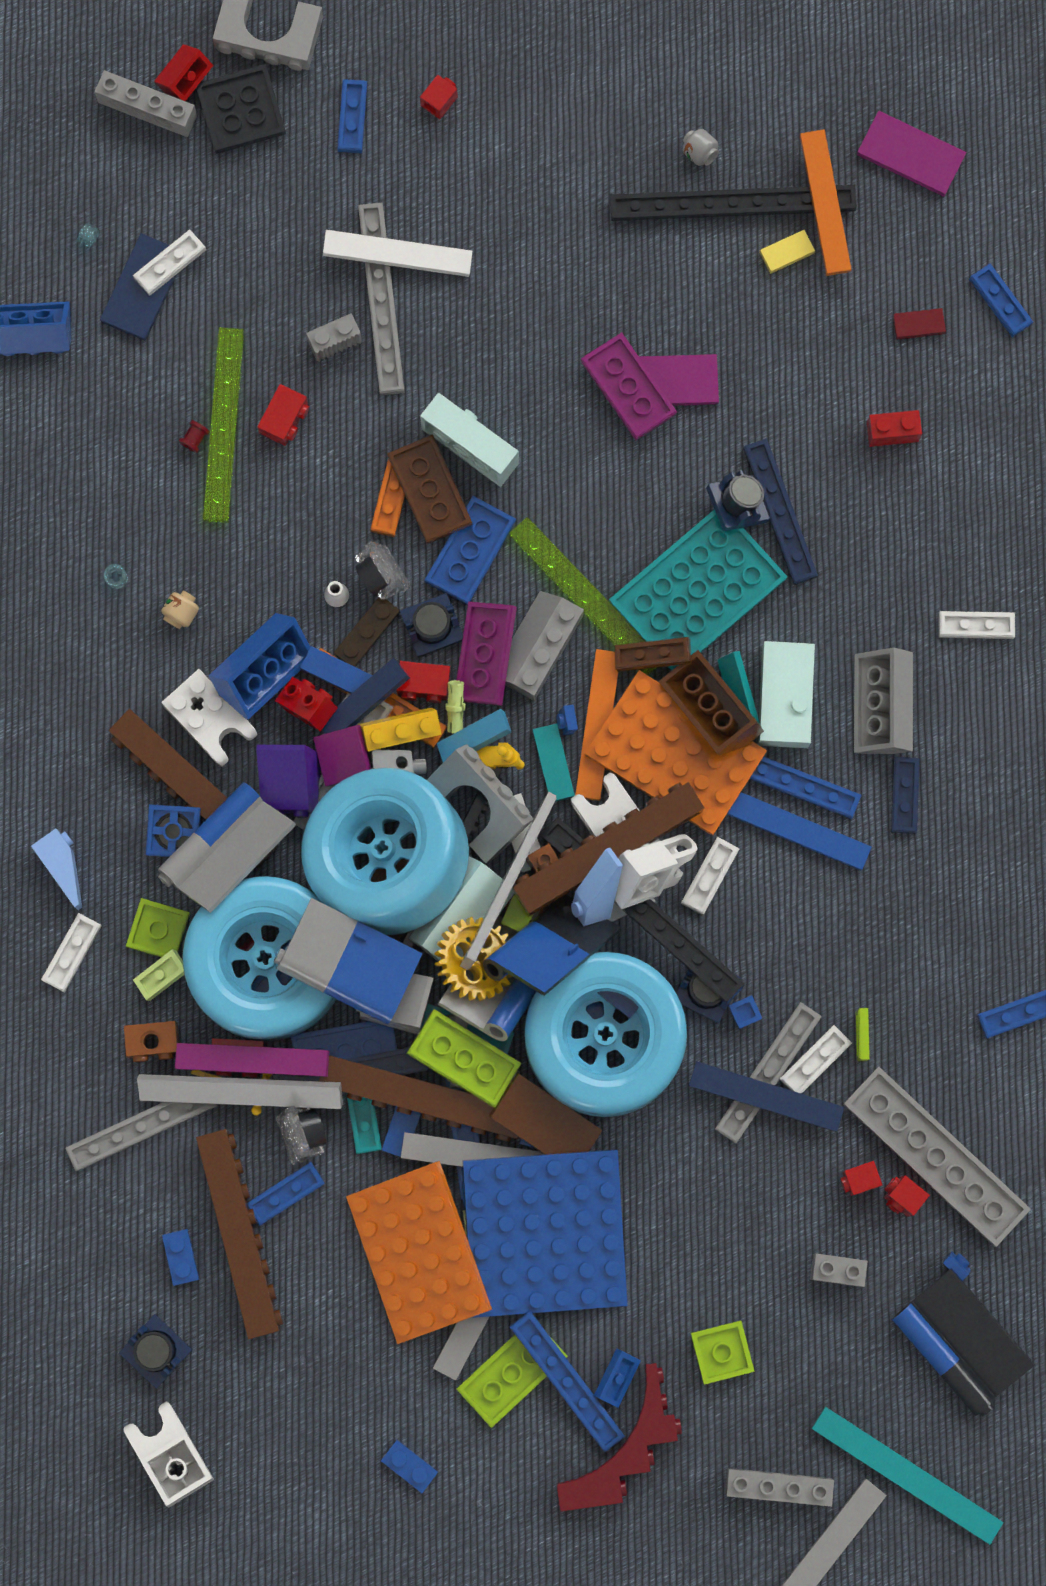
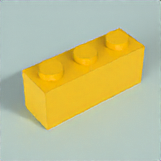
(400, 729)

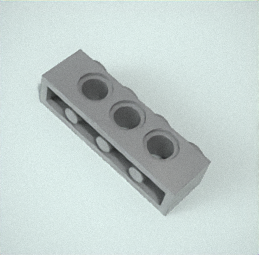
(146, 103)
(779, 1487)

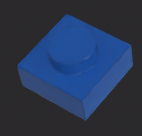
(567, 720)
(745, 1012)
(958, 1264)

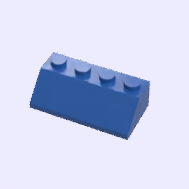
(35, 328)
(261, 665)

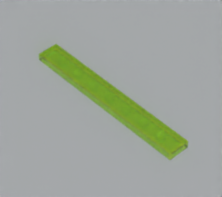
(223, 425)
(575, 585)

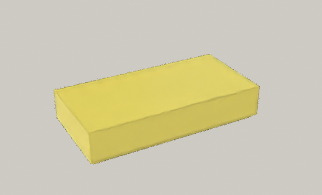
(787, 251)

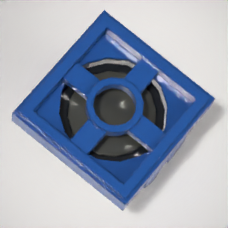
(171, 829)

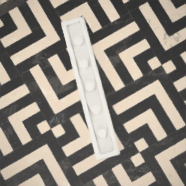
(397, 253)

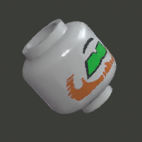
(700, 147)

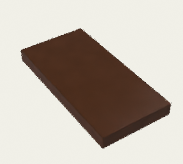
(429, 489)
(543, 1119)

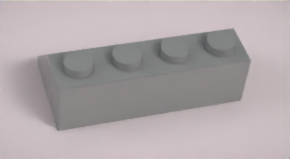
(540, 642)
(883, 702)

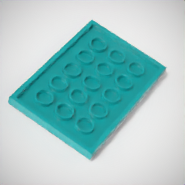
(699, 586)

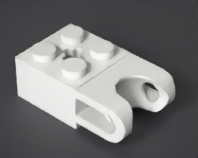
(212, 721)
(614, 809)
(652, 869)
(164, 1450)

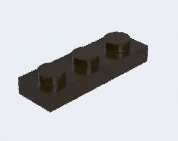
(367, 632)

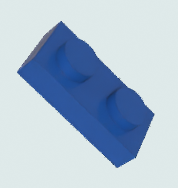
(180, 1257)
(617, 1378)
(409, 1466)

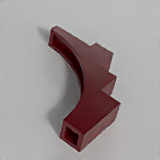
(652, 1427)

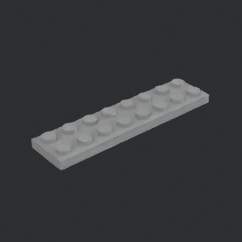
(937, 1156)

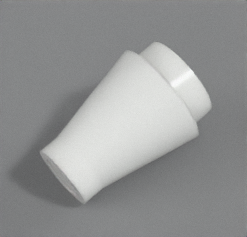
(336, 599)

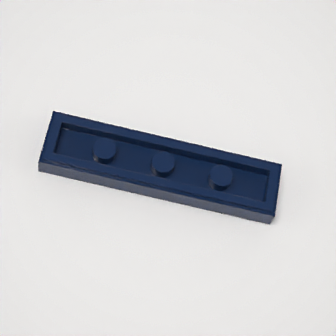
(367, 696)

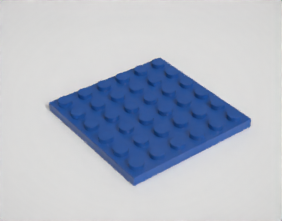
(547, 1231)

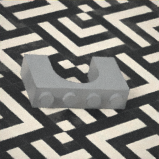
(292, 49)
(507, 814)

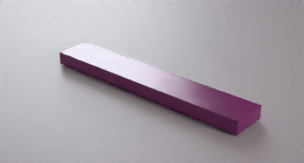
(252, 1059)

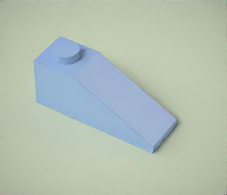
(60, 861)
(597, 892)

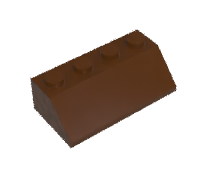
(711, 705)

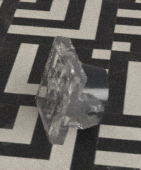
(380, 571)
(301, 1133)

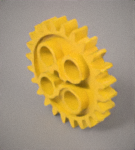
(451, 960)

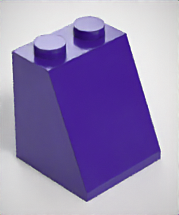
(289, 778)

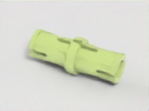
(455, 706)

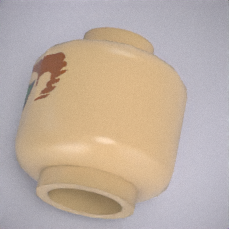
(180, 609)

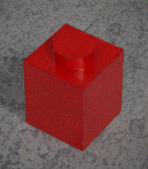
(439, 96)
(861, 1178)

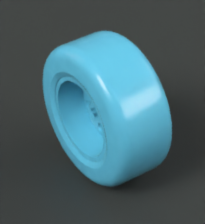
(364, 805)
(212, 949)
(646, 1069)

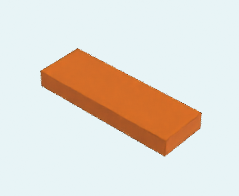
(388, 504)

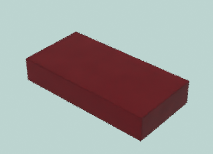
(919, 323)

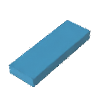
(477, 734)

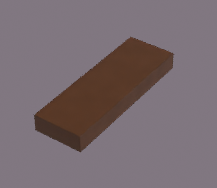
(653, 654)

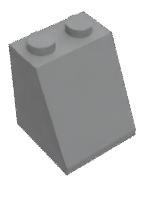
(411, 1007)

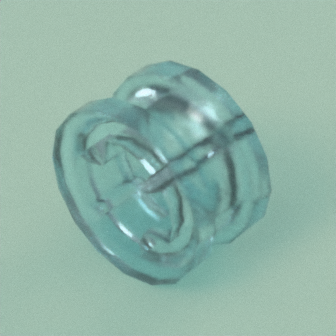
(88, 235)
(120, 570)

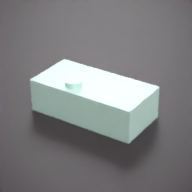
(469, 439)
(786, 694)
(471, 901)

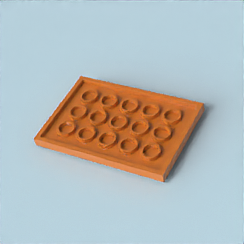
(658, 746)
(418, 1252)

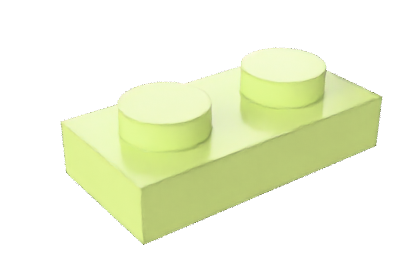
(160, 975)

